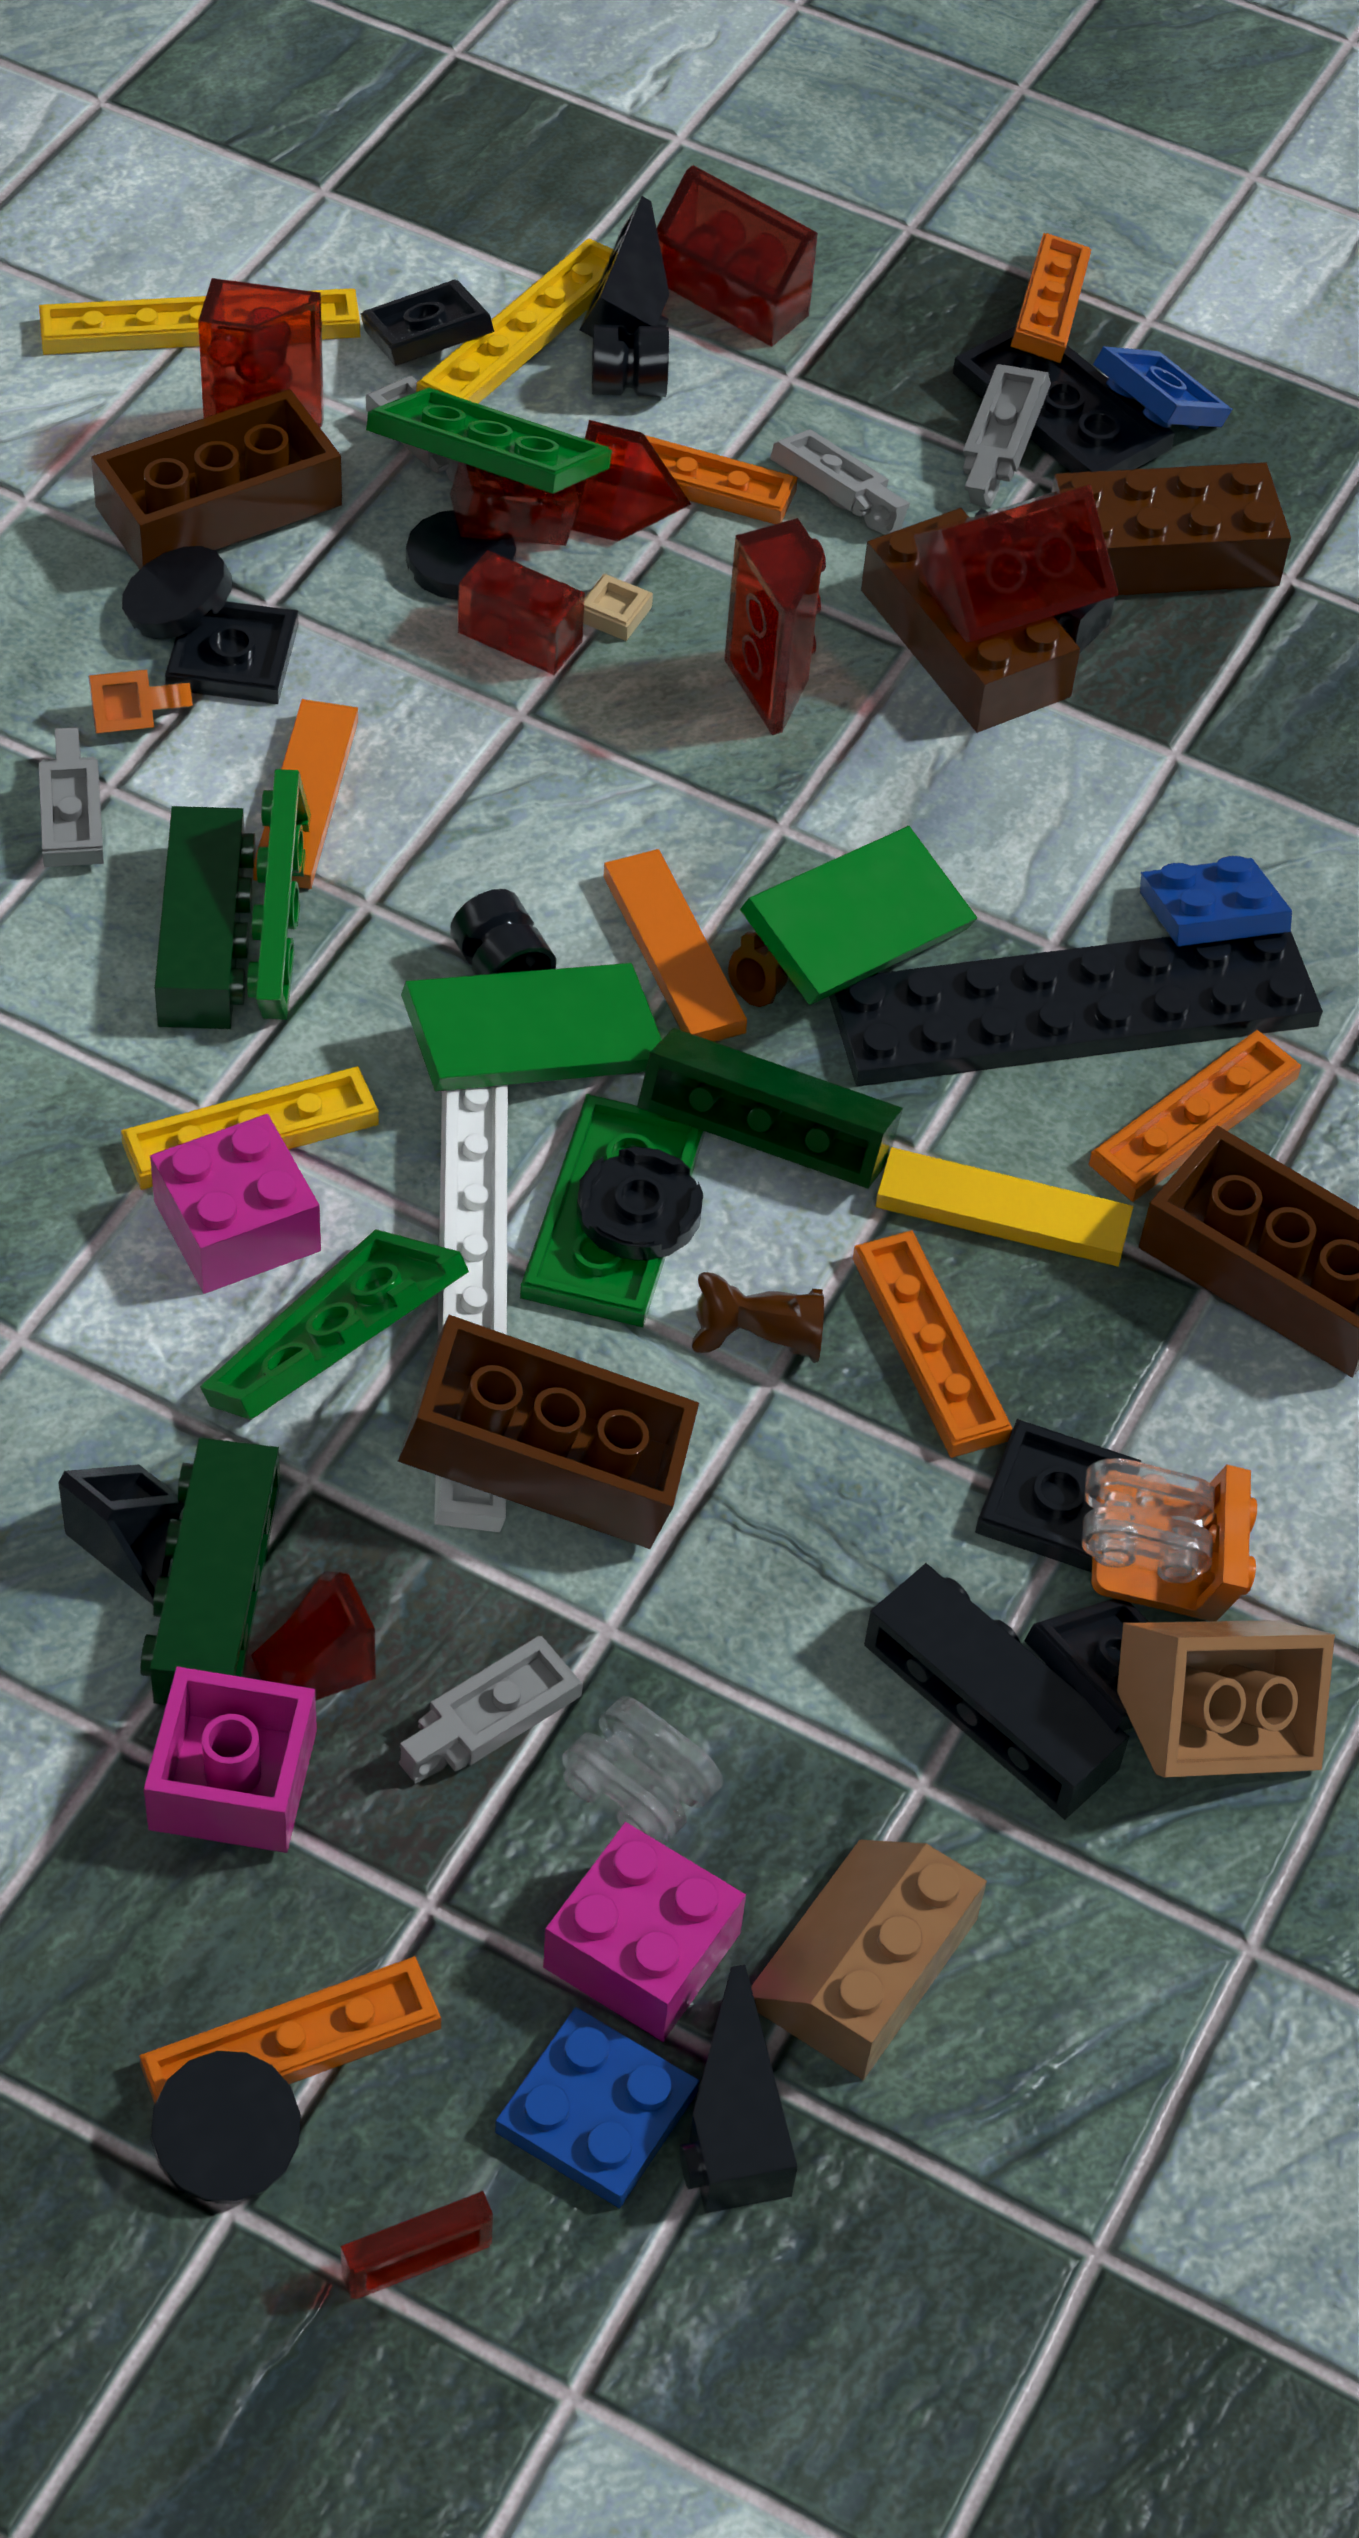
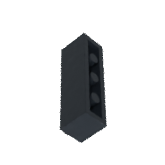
(995, 1689)

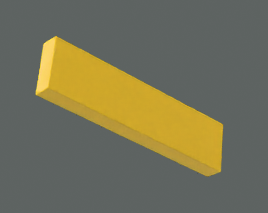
(300, 1112)
(1004, 1206)

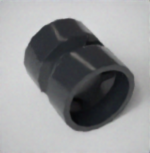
(630, 360)
(499, 935)

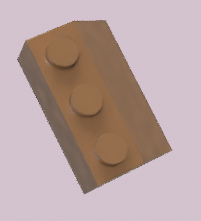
(1227, 1695)
(869, 1949)

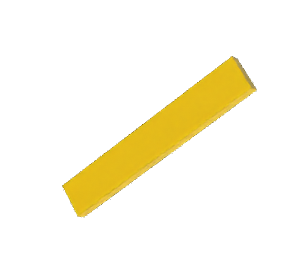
(161, 323)
(522, 327)

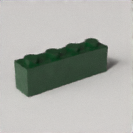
(202, 918)
(769, 1107)
(216, 1562)

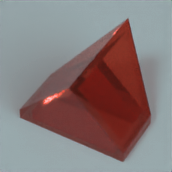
(629, 493)
(324, 1642)

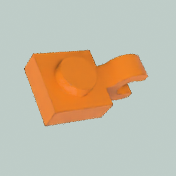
(126, 701)

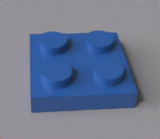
(1161, 387)
(1215, 901)
(597, 2107)

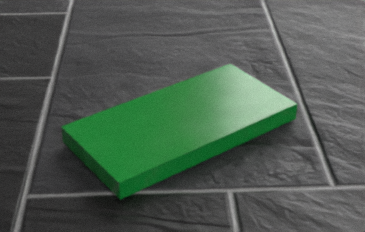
(489, 440)
(858, 914)
(531, 1026)
(565, 1263)

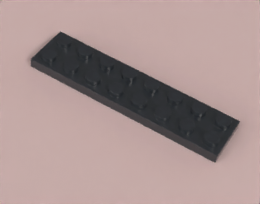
(1070, 1005)

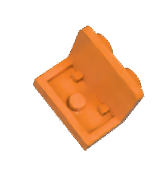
(1231, 1567)

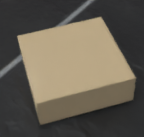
(616, 606)

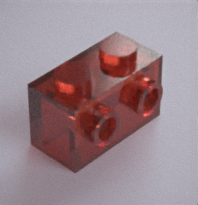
(504, 509)
(521, 612)

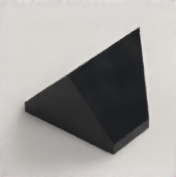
(121, 1521)

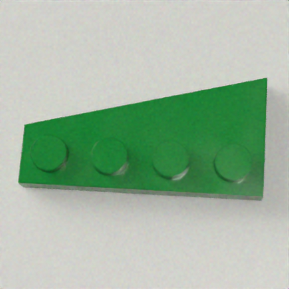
(287, 815)
(336, 1315)

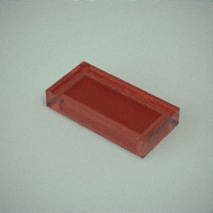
(417, 2245)

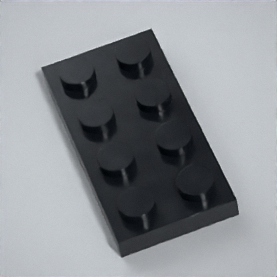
(1081, 417)

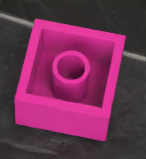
(236, 1203)
(231, 1759)
(643, 1931)

